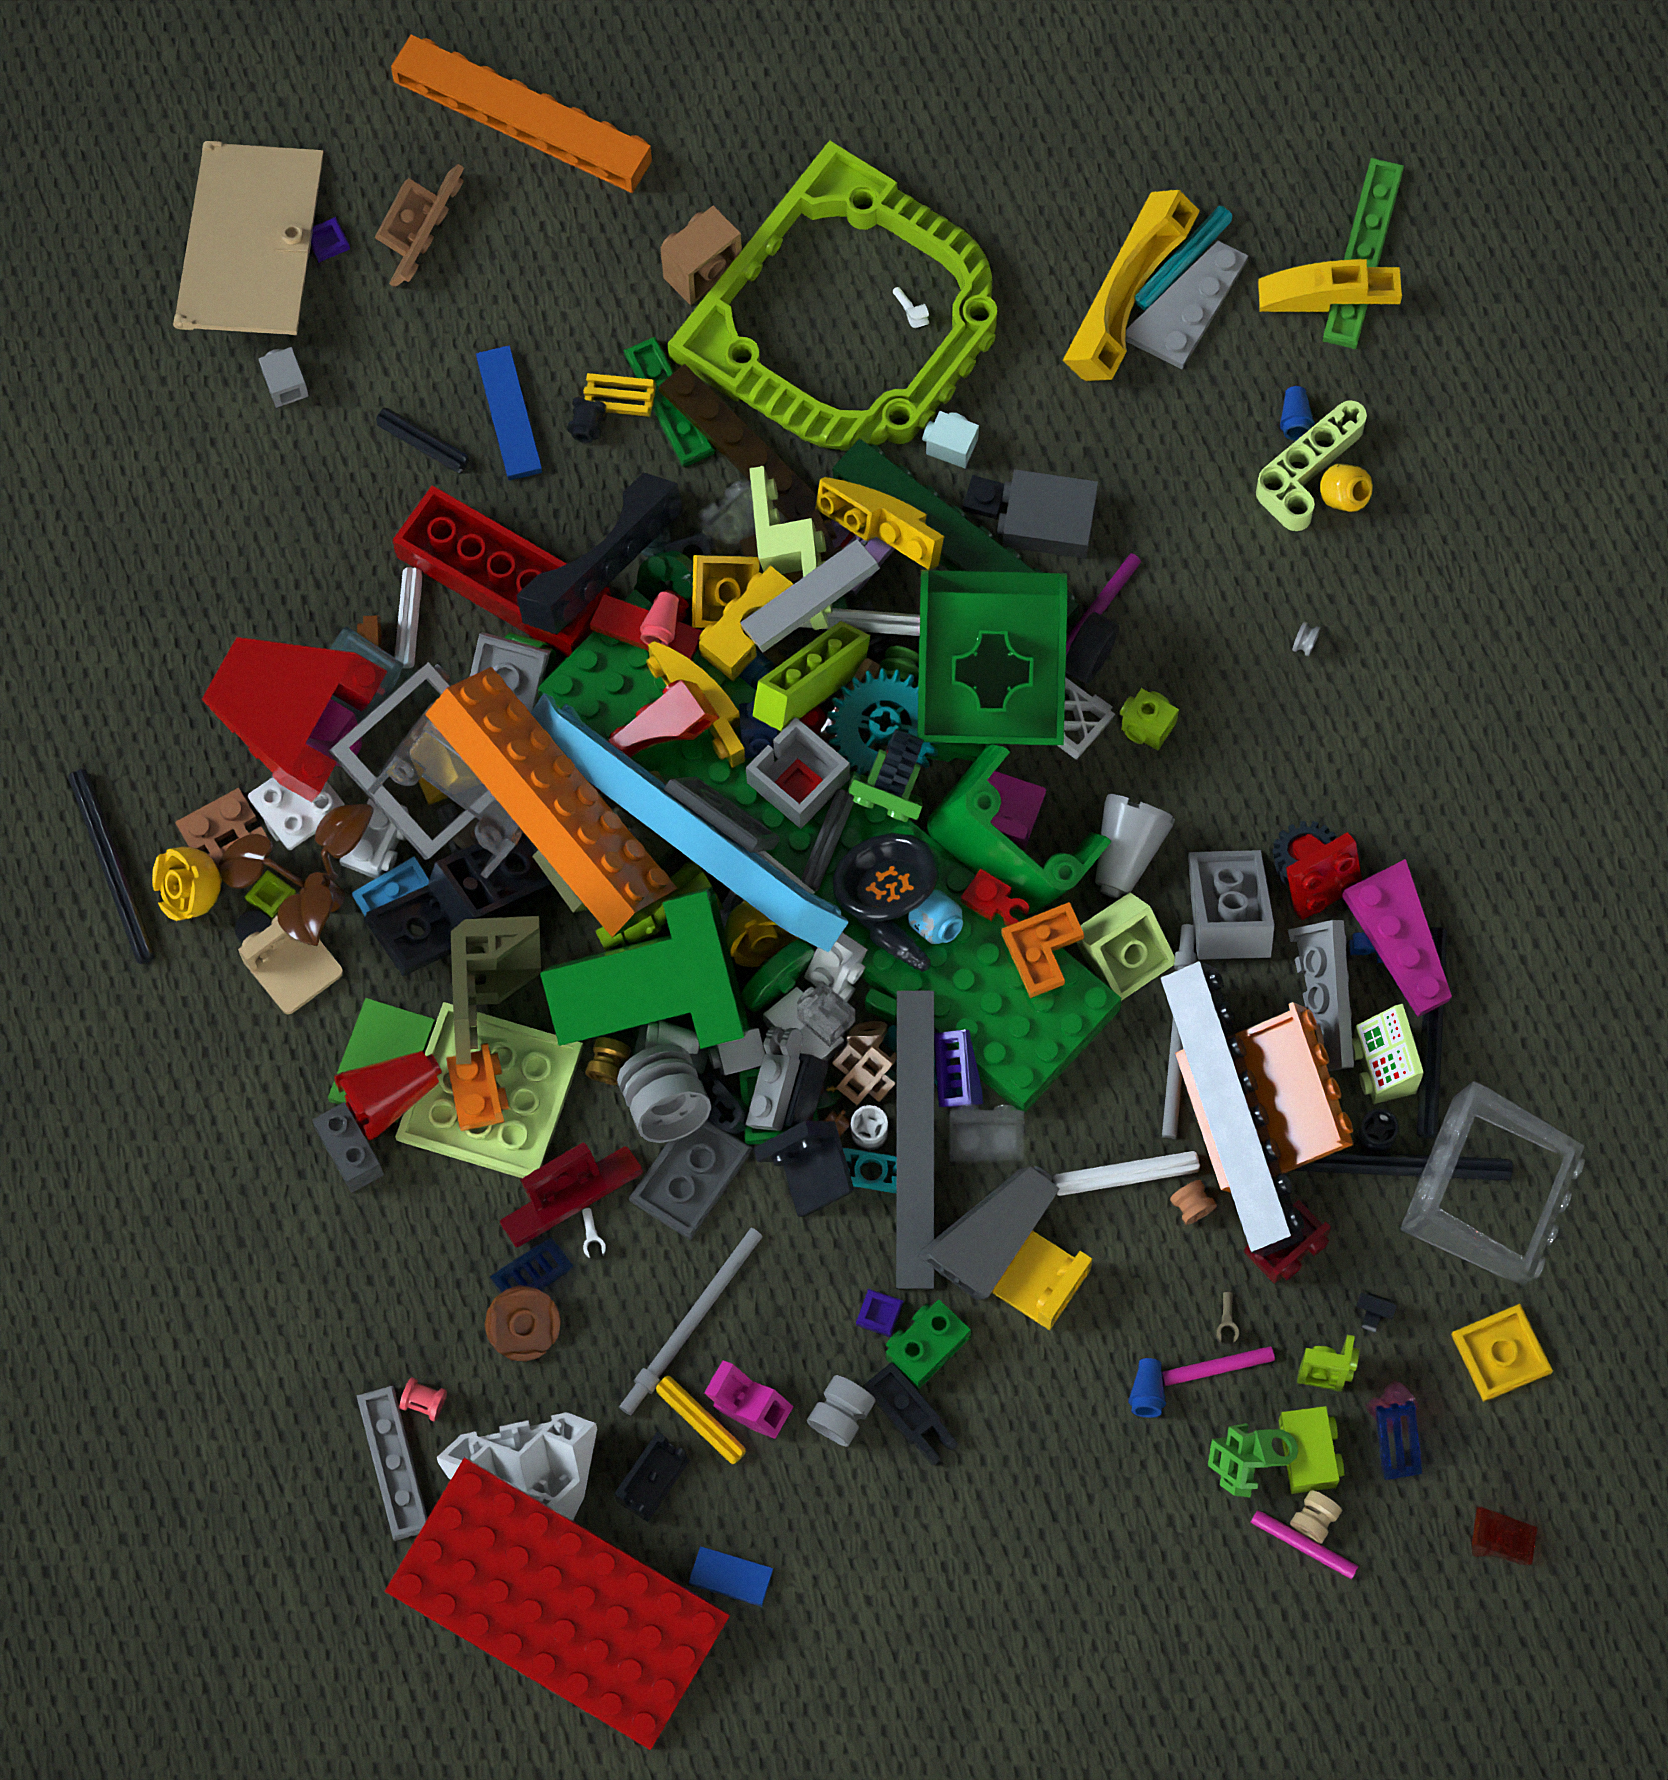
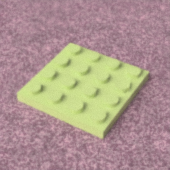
(536, 1087)

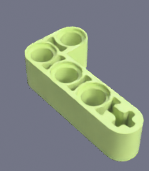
(1314, 458)

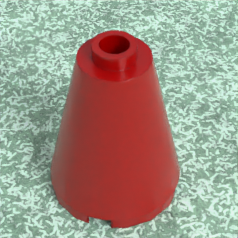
(387, 1089)

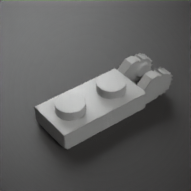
(775, 1079)

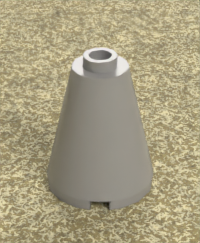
(1135, 838)

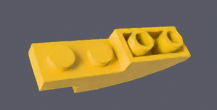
(1326, 283)
(879, 515)
(673, 666)

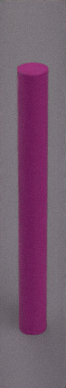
(1107, 594)

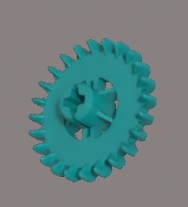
(851, 716)

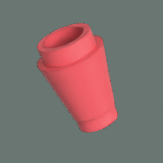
(660, 620)

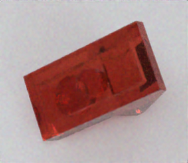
(1503, 1537)

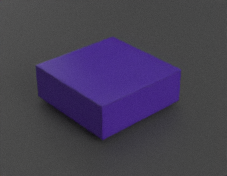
(328, 240)
(879, 1313)

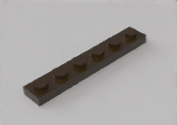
(736, 440)

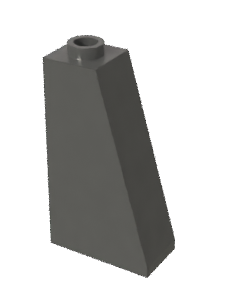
(988, 1237)

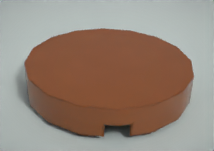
(522, 1323)

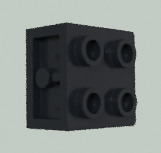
(812, 1164)

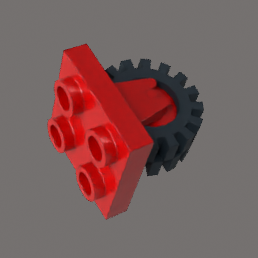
(1315, 866)

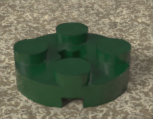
(665, 567)

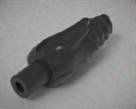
(897, 943)

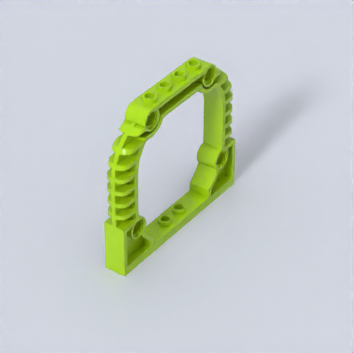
(832, 188)

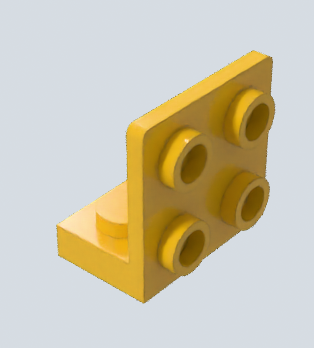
(1042, 1279)

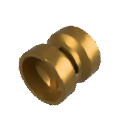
(608, 1060)

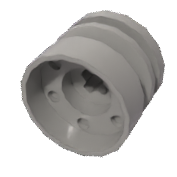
(664, 1093)

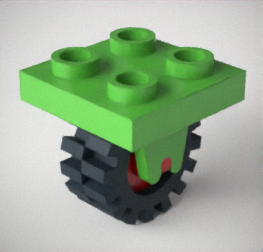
(891, 779)

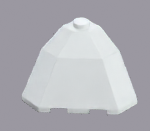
(541, 1459)

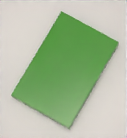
(381, 1035)

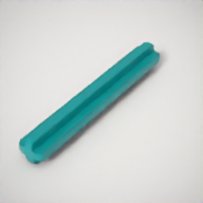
(1183, 257)

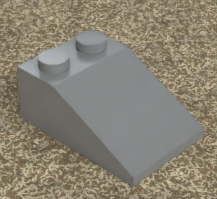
(1230, 905)

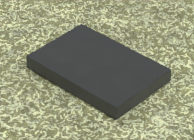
(722, 814)
(690, 1177)

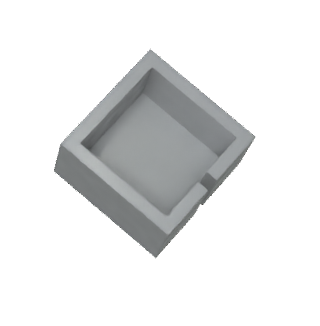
(802, 743)

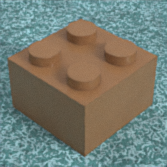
(700, 254)

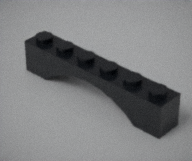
(563, 593)

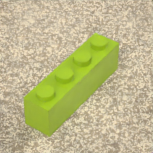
(810, 675)

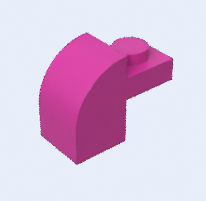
(748, 1401)

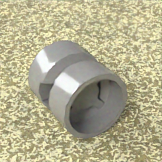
(841, 1410)

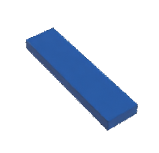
(508, 413)

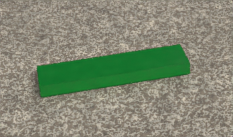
(686, 440)

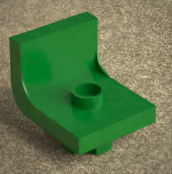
(992, 657)

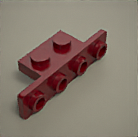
(566, 1188)

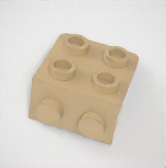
(289, 968)

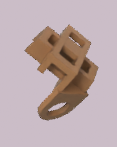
(863, 1047)

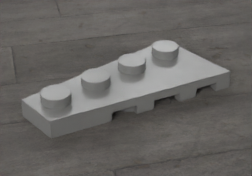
(1185, 310)
(1327, 994)

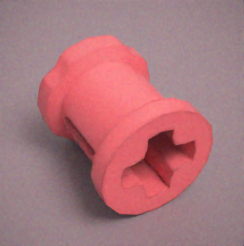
(423, 1399)

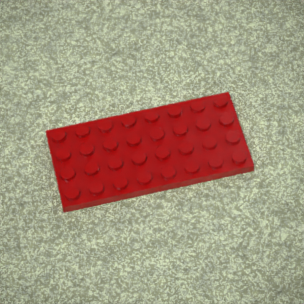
(557, 1603)

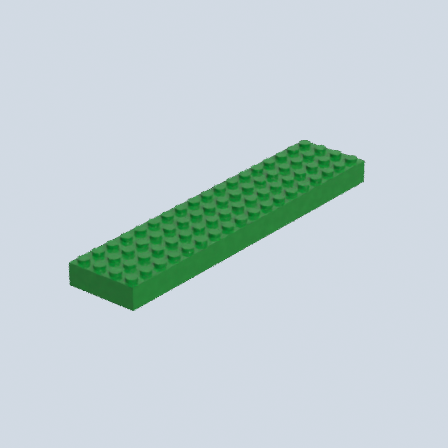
(976, 986)

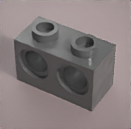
(348, 1147)

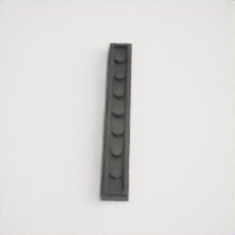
(915, 1137)

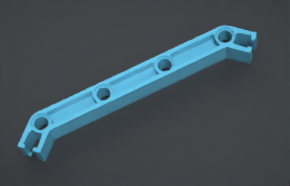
(715, 852)

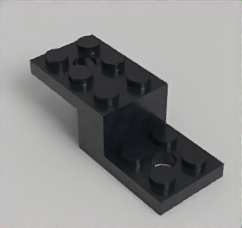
(452, 895)

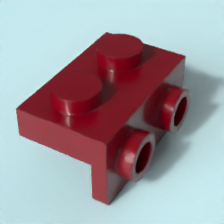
(1287, 1261)

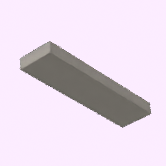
(810, 595)
(393, 1462)

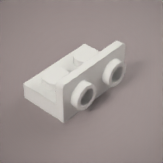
(376, 848)
(838, 967)

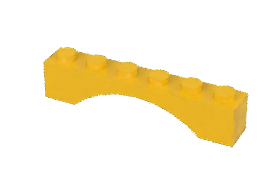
(1156, 232)

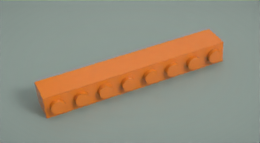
(522, 113)

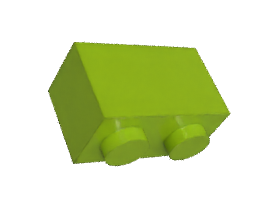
(1316, 1462)

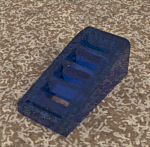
(500, 1278)

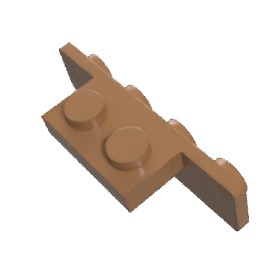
(412, 219)

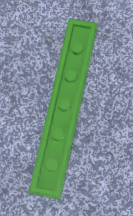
(1365, 243)

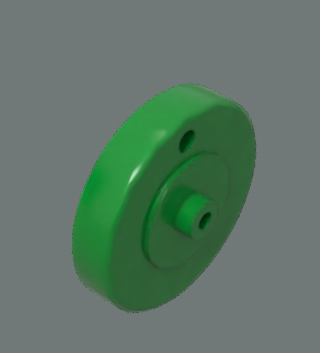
(777, 975)

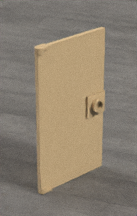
(249, 239)

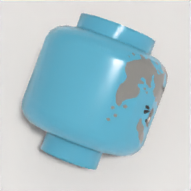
(937, 918)

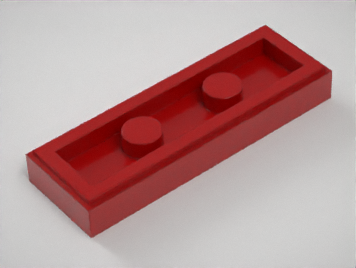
(624, 620)

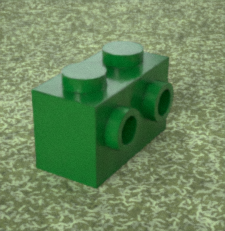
(927, 1343)

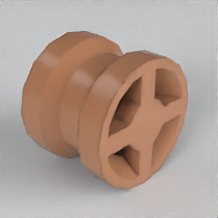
(1193, 1202)

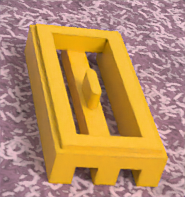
(622, 382)

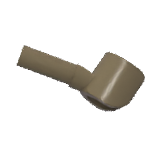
(1227, 1318)

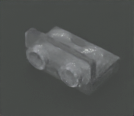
(986, 1135)

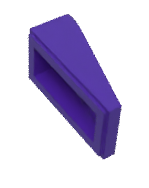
(970, 1079)

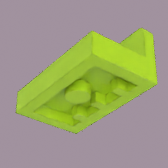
(1326, 1369)

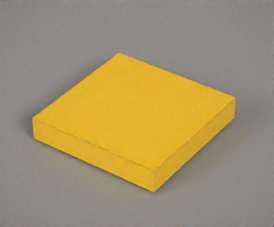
(1501, 1352)

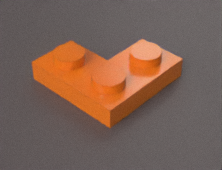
(1032, 946)

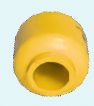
(1346, 487)

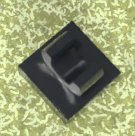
(1376, 1307)

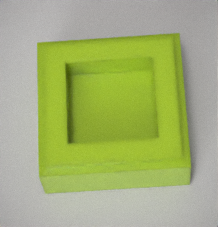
(269, 894)

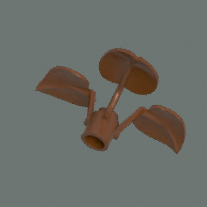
(304, 913)

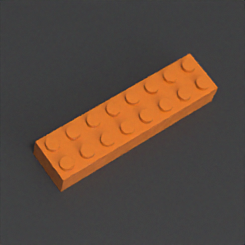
(551, 801)

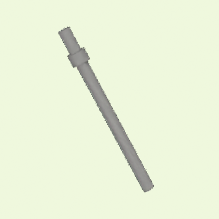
(1183, 958)
(649, 1378)

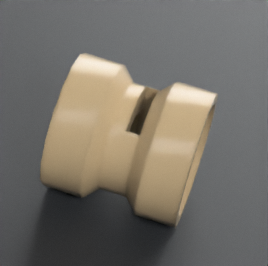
(1316, 1516)

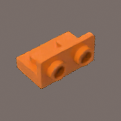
(476, 1089)

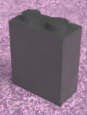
(1048, 513)

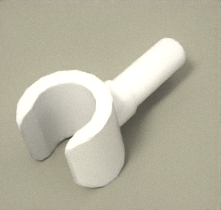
(916, 315)
(591, 1233)

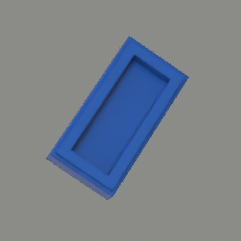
(731, 1576)

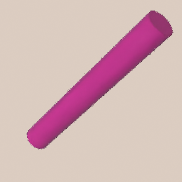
(1218, 1366)
(1304, 1544)

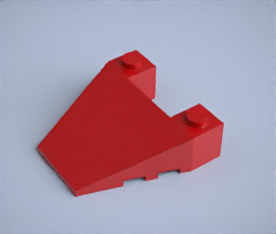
(276, 696)

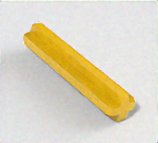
(700, 1419)

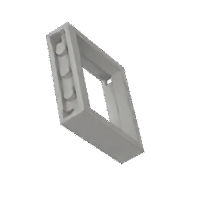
(382, 798)

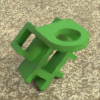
(1244, 1453)

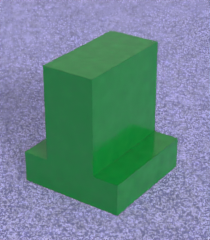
(654, 980)

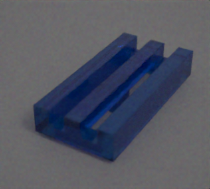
(1395, 1412)

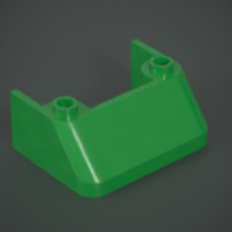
(965, 831)

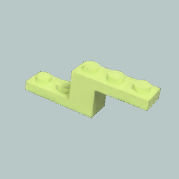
(786, 545)

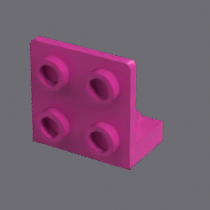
(1018, 807)

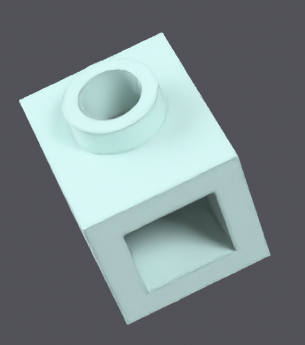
(951, 438)

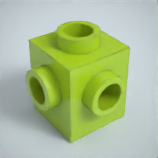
(1148, 718)

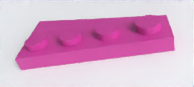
(1398, 930)

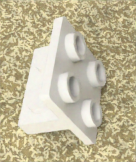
(290, 815)

